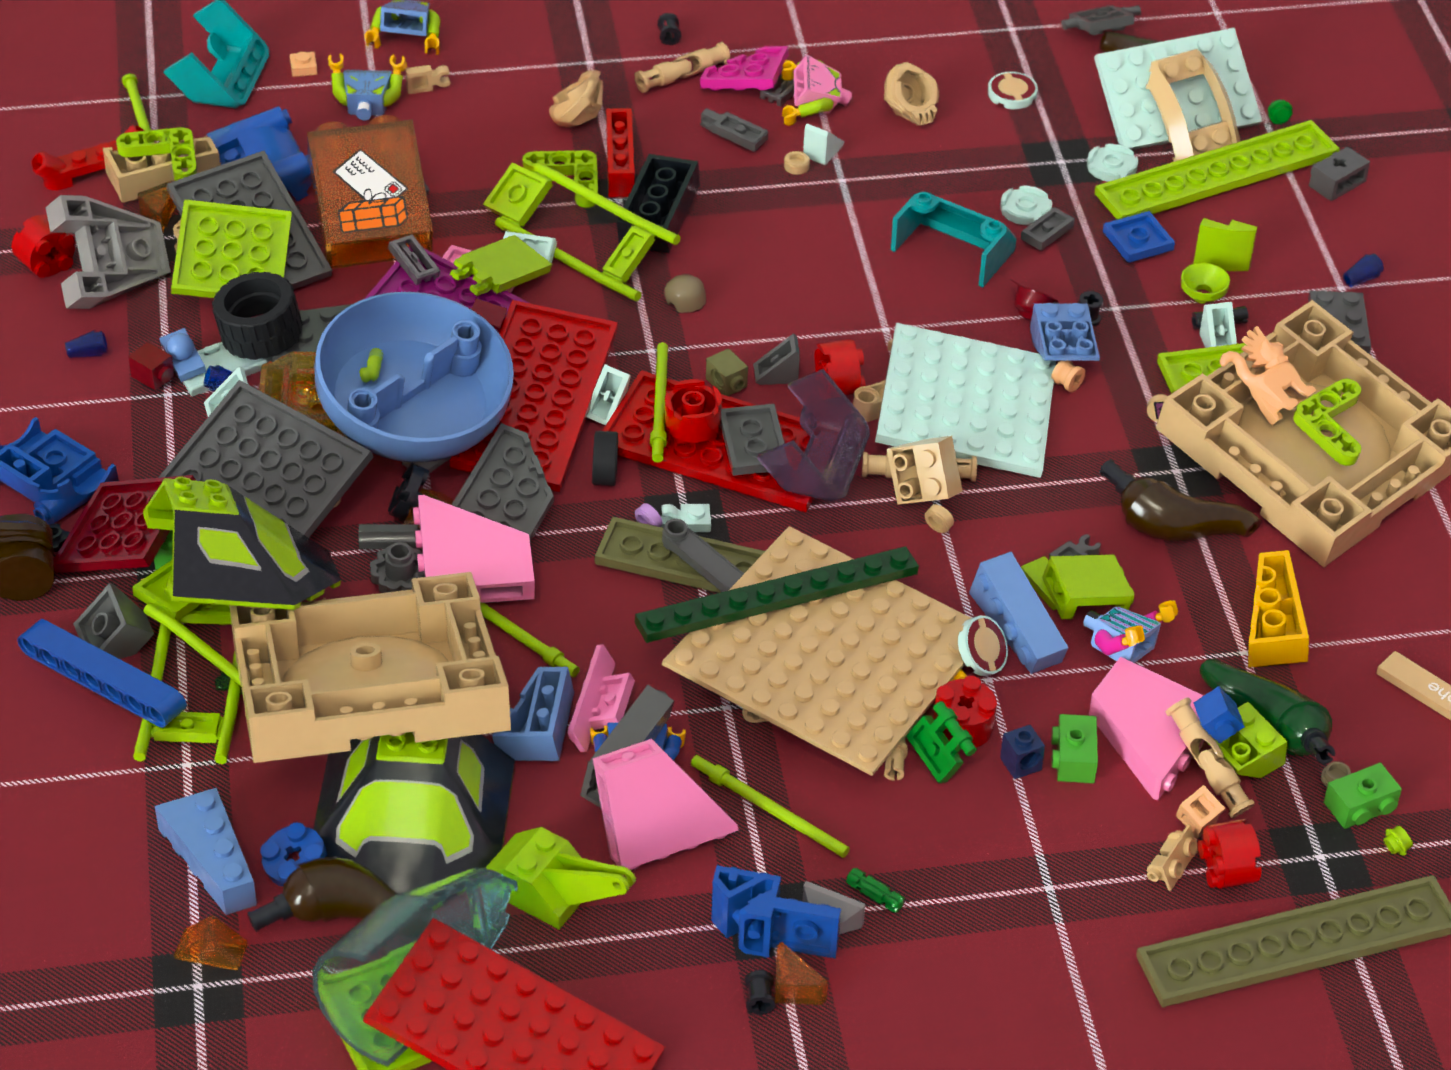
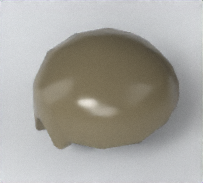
(685, 293)

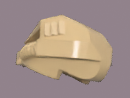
(911, 93)
(578, 101)

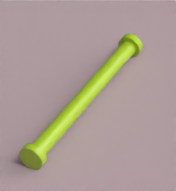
(130, 82)

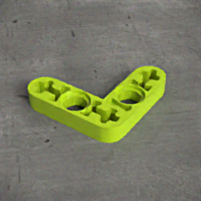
(138, 144)
(577, 163)
(1342, 445)

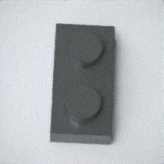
(1047, 228)

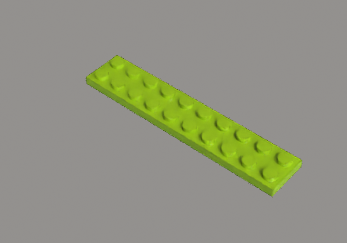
(1216, 171)

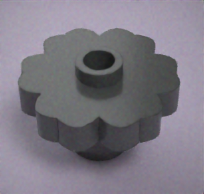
(395, 568)

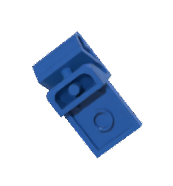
(753, 907)

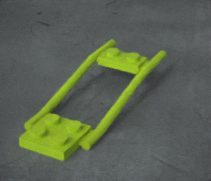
(521, 193)
(159, 606)
(193, 725)

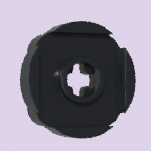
(407, 494)

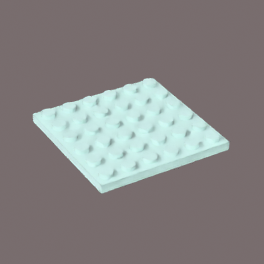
(969, 389)

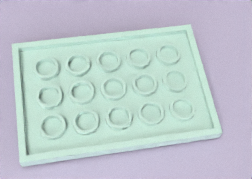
(1134, 107)

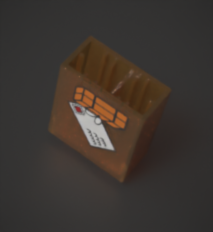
(368, 189)

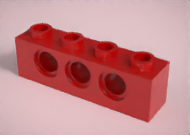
(620, 152)

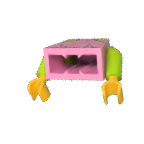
(815, 88)

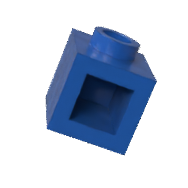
(1219, 714)

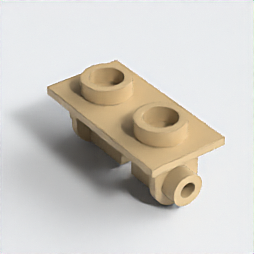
(1178, 852)

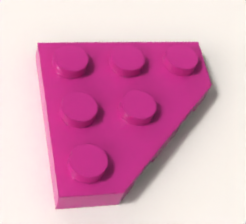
(755, 71)

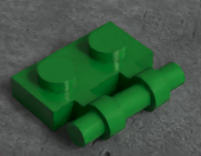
(934, 747)

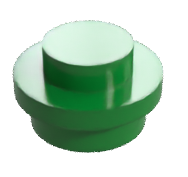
(1280, 111)

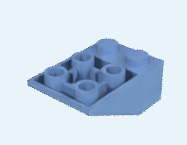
(1063, 332)

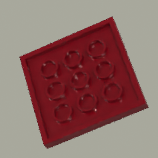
(113, 529)

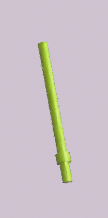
(658, 436)
(550, 655)
(721, 776)

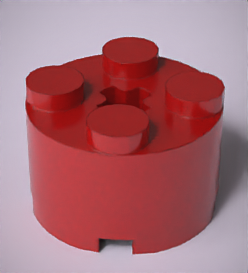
(41, 250)
(841, 363)
(693, 412)
(972, 704)
(1230, 854)

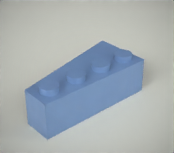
(1012, 602)
(208, 844)

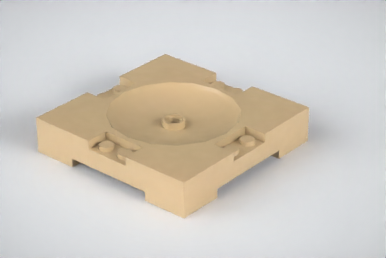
(1288, 474)
(369, 669)

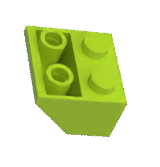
(1256, 747)

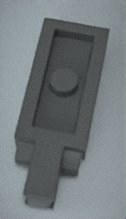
(734, 129)

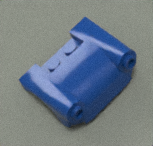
(271, 134)
(52, 471)

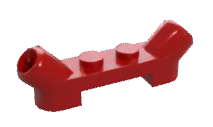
(59, 171)

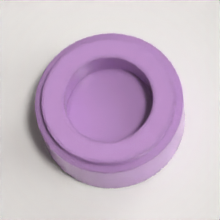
(648, 515)

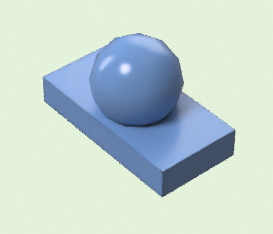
(184, 354)

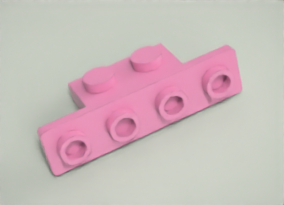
(601, 698)

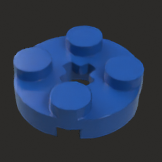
(284, 842)

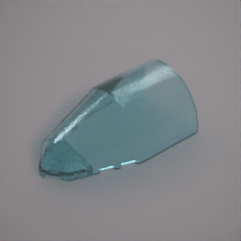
(367, 956)

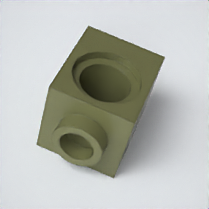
(726, 372)

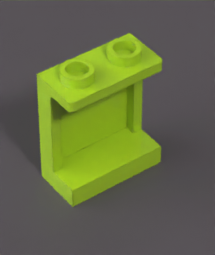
(1086, 582)

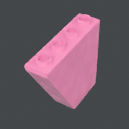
(467, 542)
(1133, 718)
(653, 806)

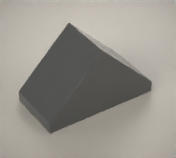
(779, 364)

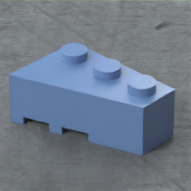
(539, 717)

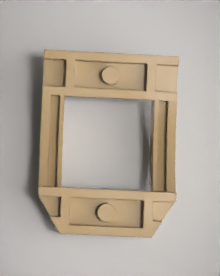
(1199, 140)

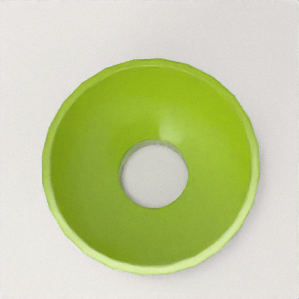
(1205, 277)

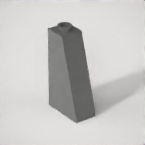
(640, 723)

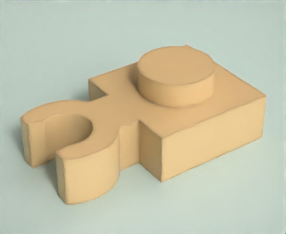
(423, 78)

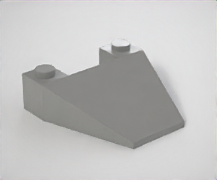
(114, 249)

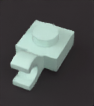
(694, 515)

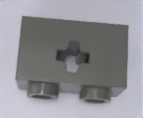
(1339, 173)

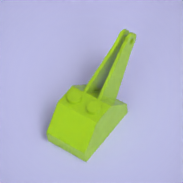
(554, 876)

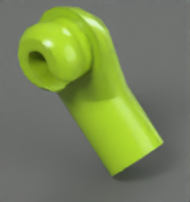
(373, 367)

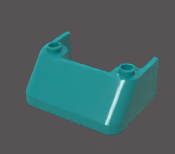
(239, 63)
(959, 223)

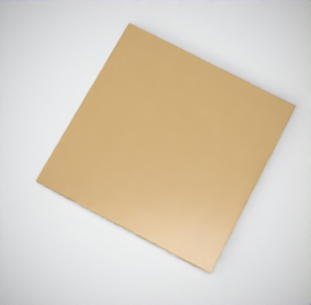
(834, 669)

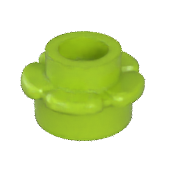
(1397, 840)

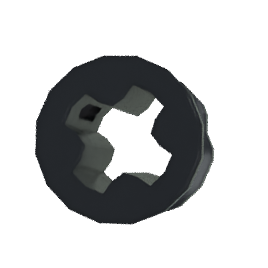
(671, 27)
(1094, 303)
(760, 995)

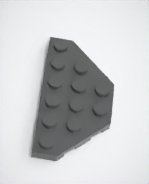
(508, 483)

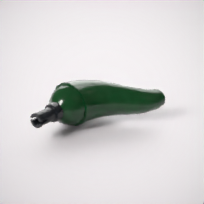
(1295, 716)

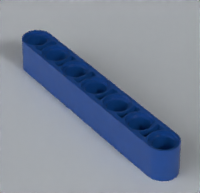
(102, 673)

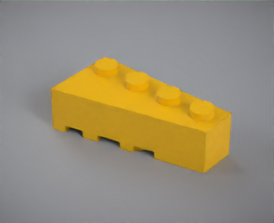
(1278, 619)

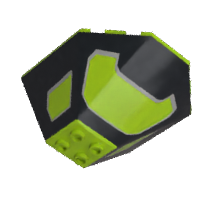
(235, 549)
(415, 806)

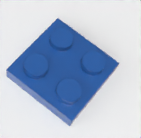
(1138, 236)

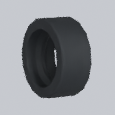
(605, 458)

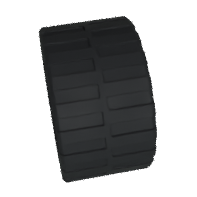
(259, 335)

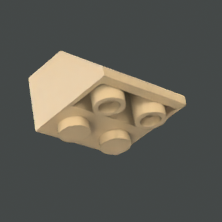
(924, 470)

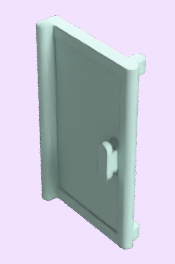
(218, 355)

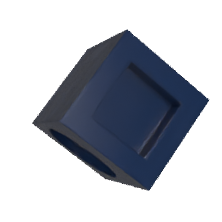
(1022, 751)

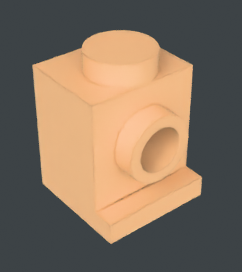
(1200, 810)

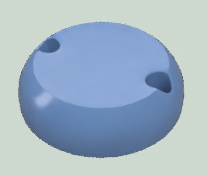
(438, 380)

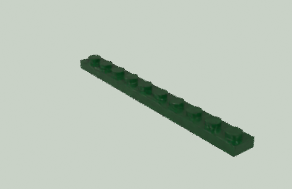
(775, 594)

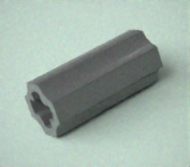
(384, 535)

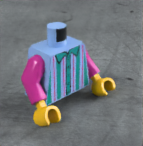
(1128, 633)

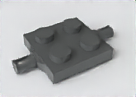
(1102, 18)

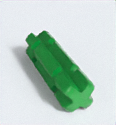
(875, 890)

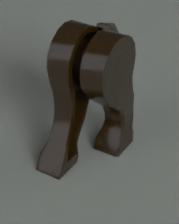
(25, 557)

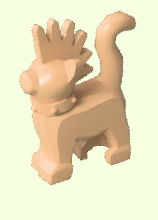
(1276, 382)

